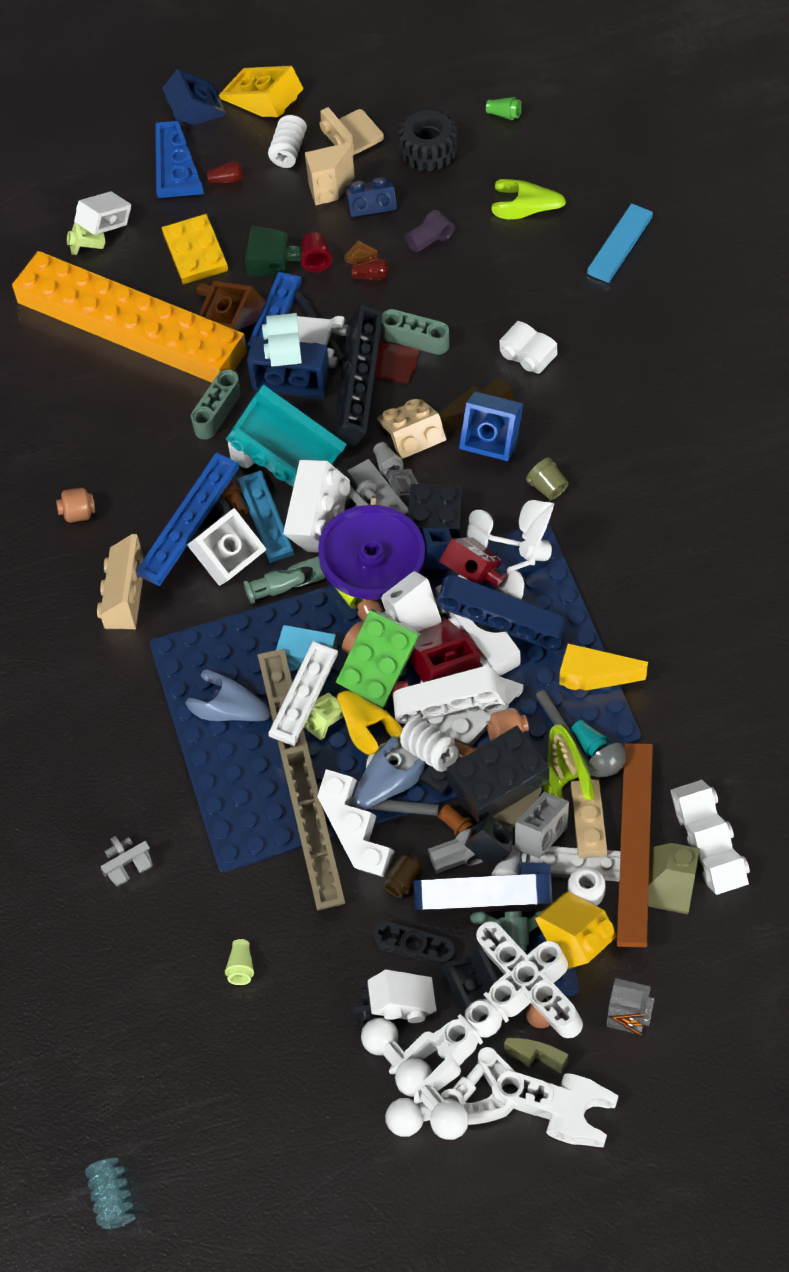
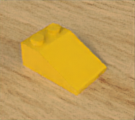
(263, 90)

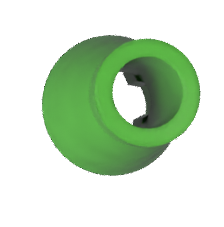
(505, 107)

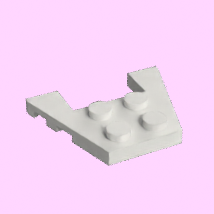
(470, 723)

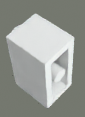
(102, 212)
(401, 996)

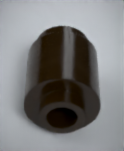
(402, 874)

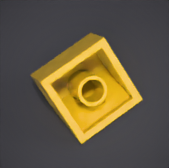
(577, 928)

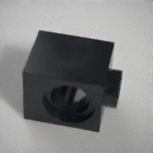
(490, 840)

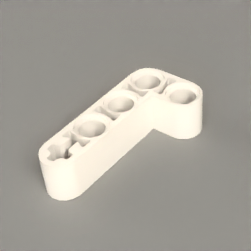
(451, 694)

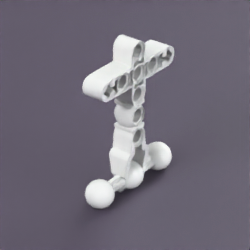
(415, 1076)

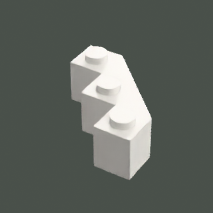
(353, 824)
(708, 831)

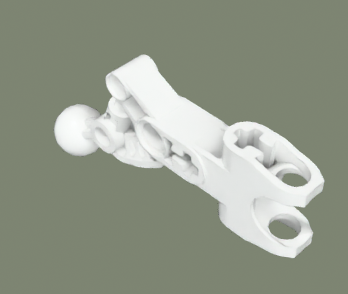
(560, 1105)

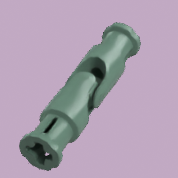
(281, 581)

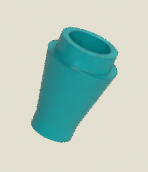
(589, 738)

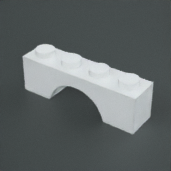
(496, 649)

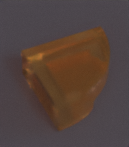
(359, 253)

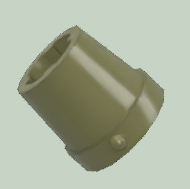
(547, 479)

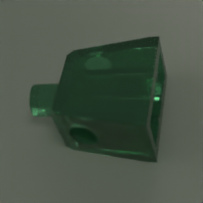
(269, 252)

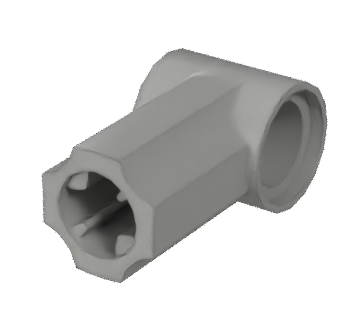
(453, 854)

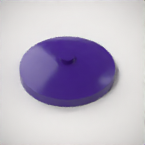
(370, 550)

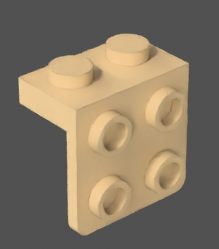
(351, 128)
(413, 427)

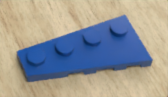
(174, 163)

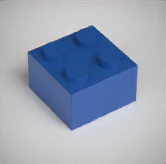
(491, 426)

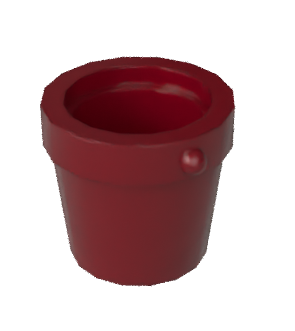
(315, 253)

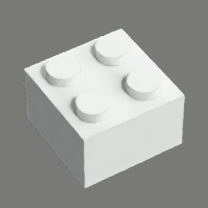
(226, 547)

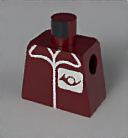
(473, 561)

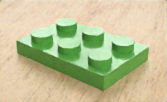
(378, 658)

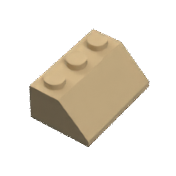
(122, 586)

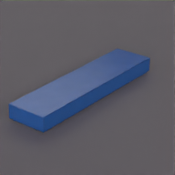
(278, 301)

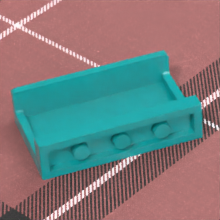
(281, 436)

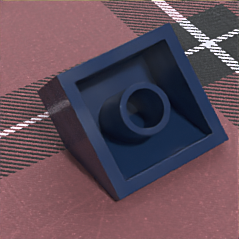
(192, 98)

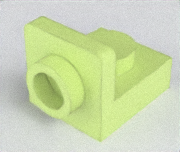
(82, 237)
(323, 714)

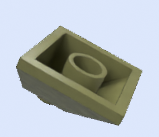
(672, 876)

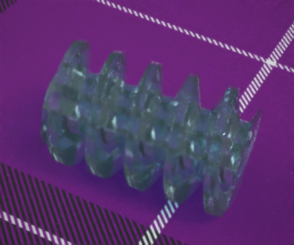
(107, 1194)

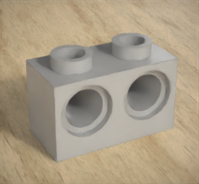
(541, 825)

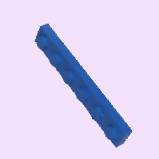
(187, 519)

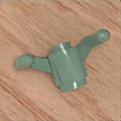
(513, 924)

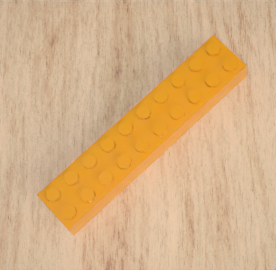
(129, 317)

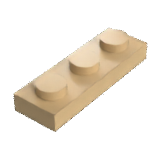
(588, 822)

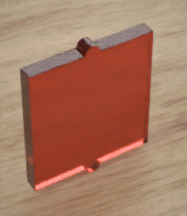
(395, 362)

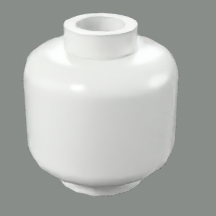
(587, 884)

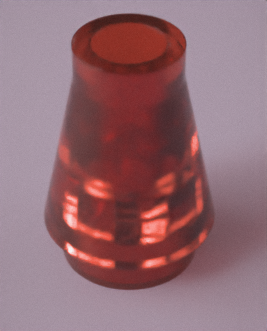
(225, 173)
(373, 269)

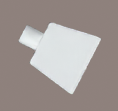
(412, 603)

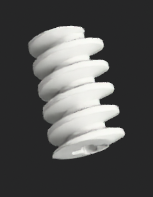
(287, 141)
(429, 744)

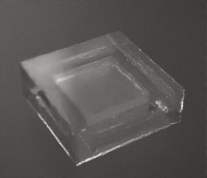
(401, 480)

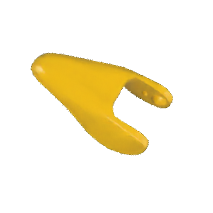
(362, 713)

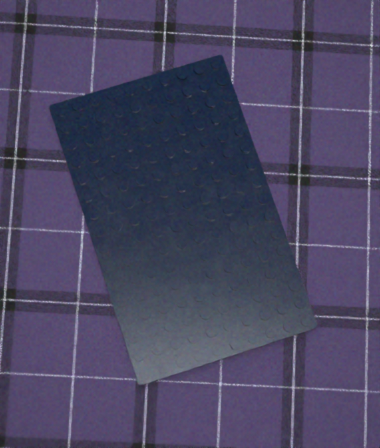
(240, 767)

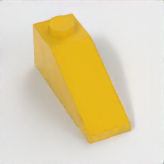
(596, 669)

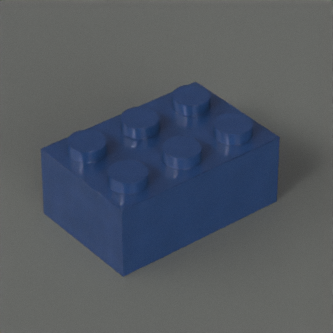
(300, 379)

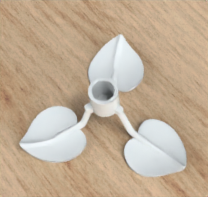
(533, 523)

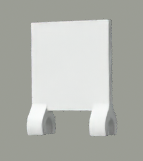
(319, 330)

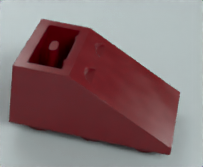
(443, 652)

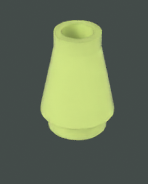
(240, 966)

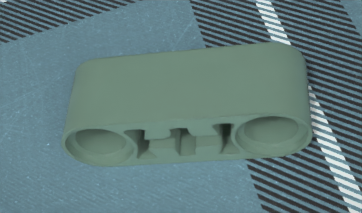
(415, 331)
(216, 404)

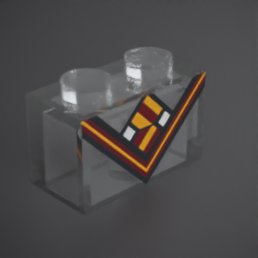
(630, 1006)

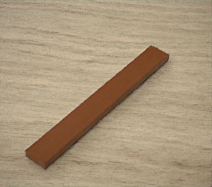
(635, 846)

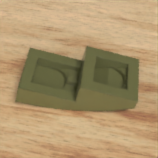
(528, 1050)

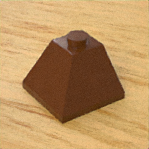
(232, 305)

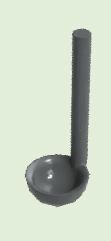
(605, 762)

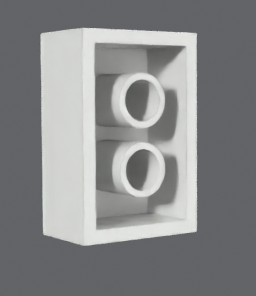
(315, 500)

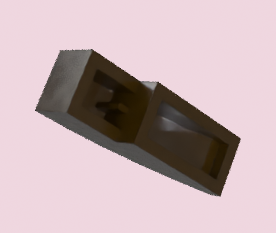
(453, 415)

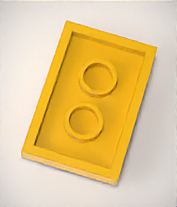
(194, 249)

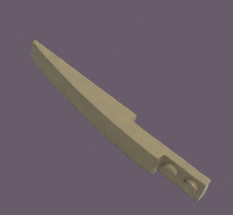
(303, 790)

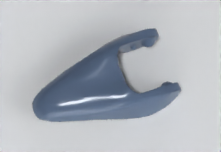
(232, 702)
(384, 780)

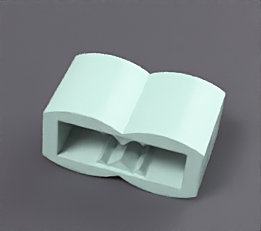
(283, 339)

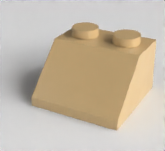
(329, 172)

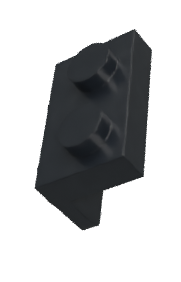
(470, 978)

